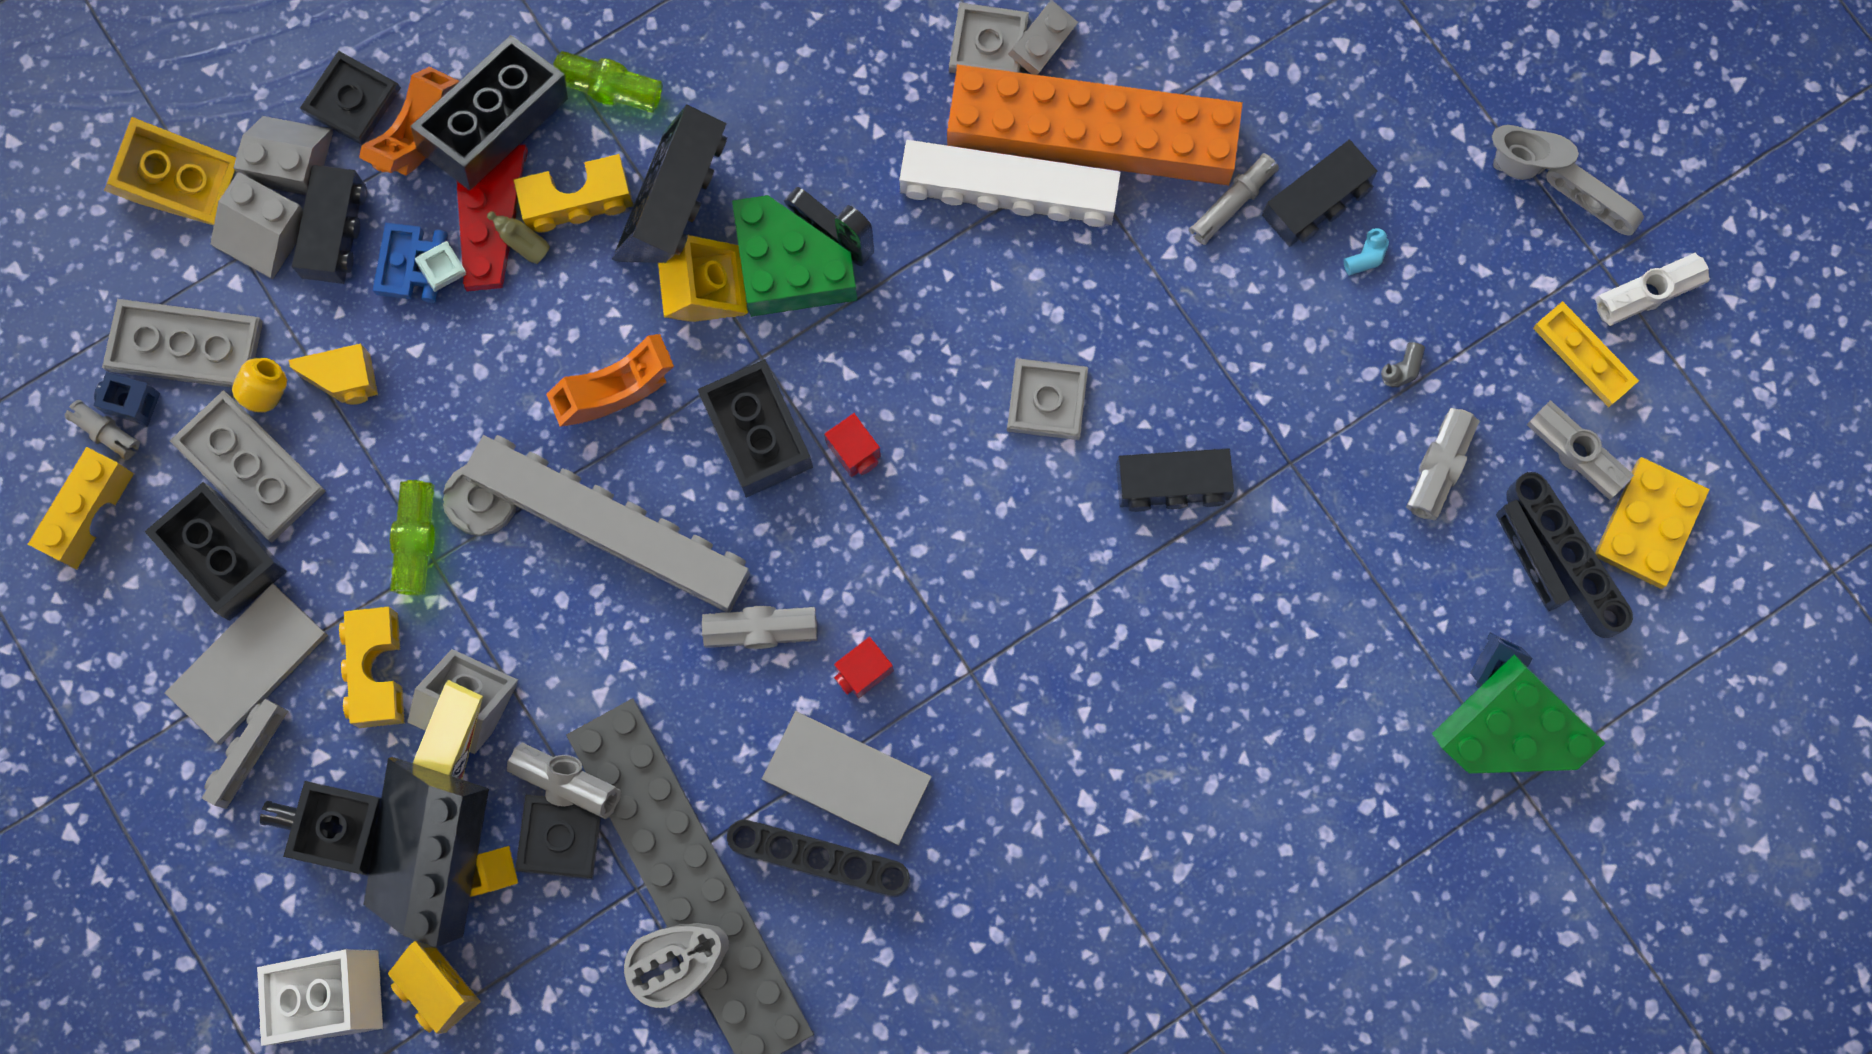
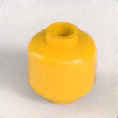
(259, 385)

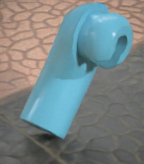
(1371, 255)

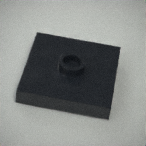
(350, 97)
(557, 839)

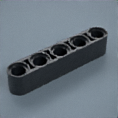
(1586, 564)
(802, 848)

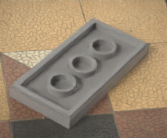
(180, 343)
(247, 466)
(245, 664)
(846, 778)

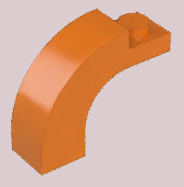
(396, 147)
(613, 388)

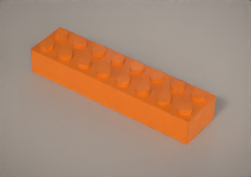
(1094, 124)

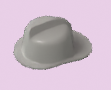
(1528, 152)

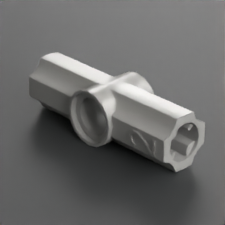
(1442, 464)
(1597, 467)
(759, 627)
(563, 780)

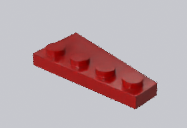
(481, 245)

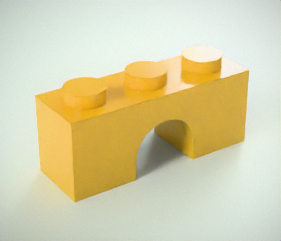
(603, 192)
(66, 526)
(366, 636)

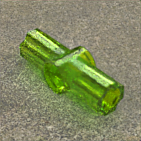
(609, 82)
(412, 538)

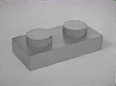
(1043, 38)

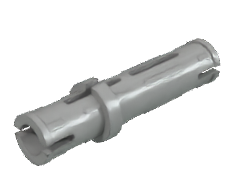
(1244, 188)

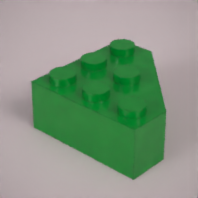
(788, 260)
(1516, 727)

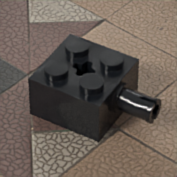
(312, 826)

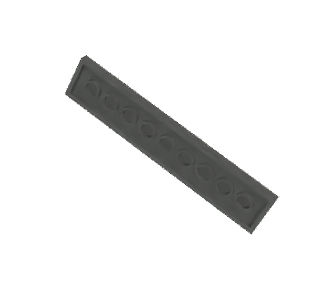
(690, 880)

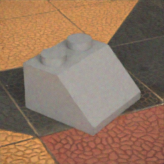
(282, 153)
(256, 225)
(469, 673)

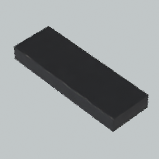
(1532, 555)

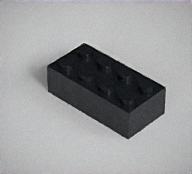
(490, 112)

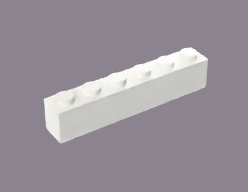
(1009, 183)

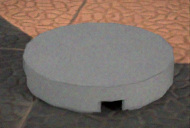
(480, 516)

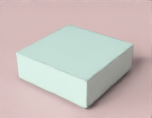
(440, 266)

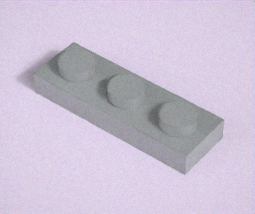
(243, 753)

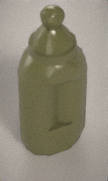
(520, 237)

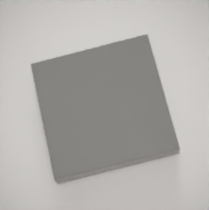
(986, 37)
(1047, 399)

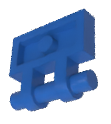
(396, 264)

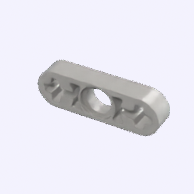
(1596, 198)

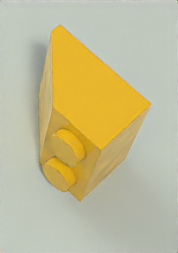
(703, 282)
(432, 987)

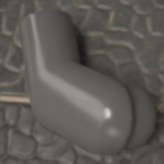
(1406, 370)

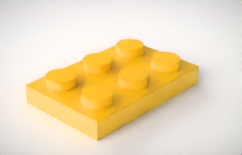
(1651, 523)

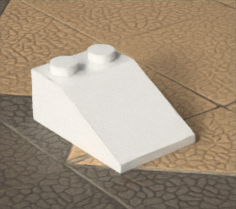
(320, 997)

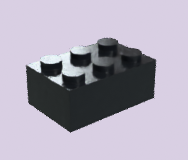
(755, 428)
(215, 551)

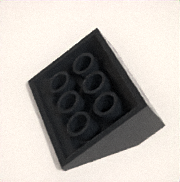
(671, 188)
(425, 852)

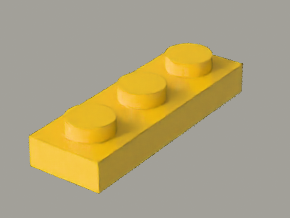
(1585, 354)

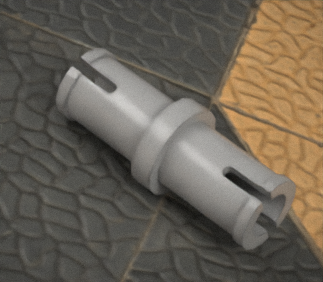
(102, 429)

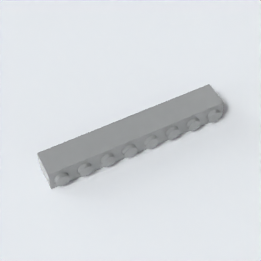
(606, 523)

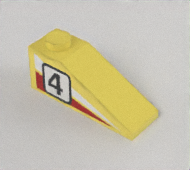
(450, 731)

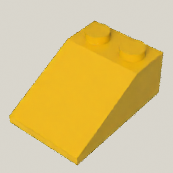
(170, 172)

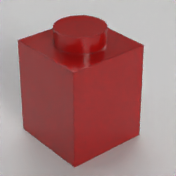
(853, 446)
(862, 668)

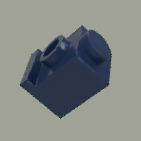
(139, 402)
(1496, 649)

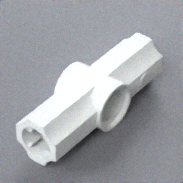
(1635, 297)

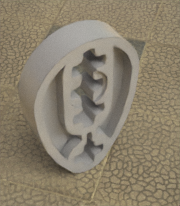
(663, 947)

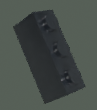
(1320, 194)
(329, 224)
(1175, 479)

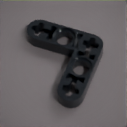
(847, 229)

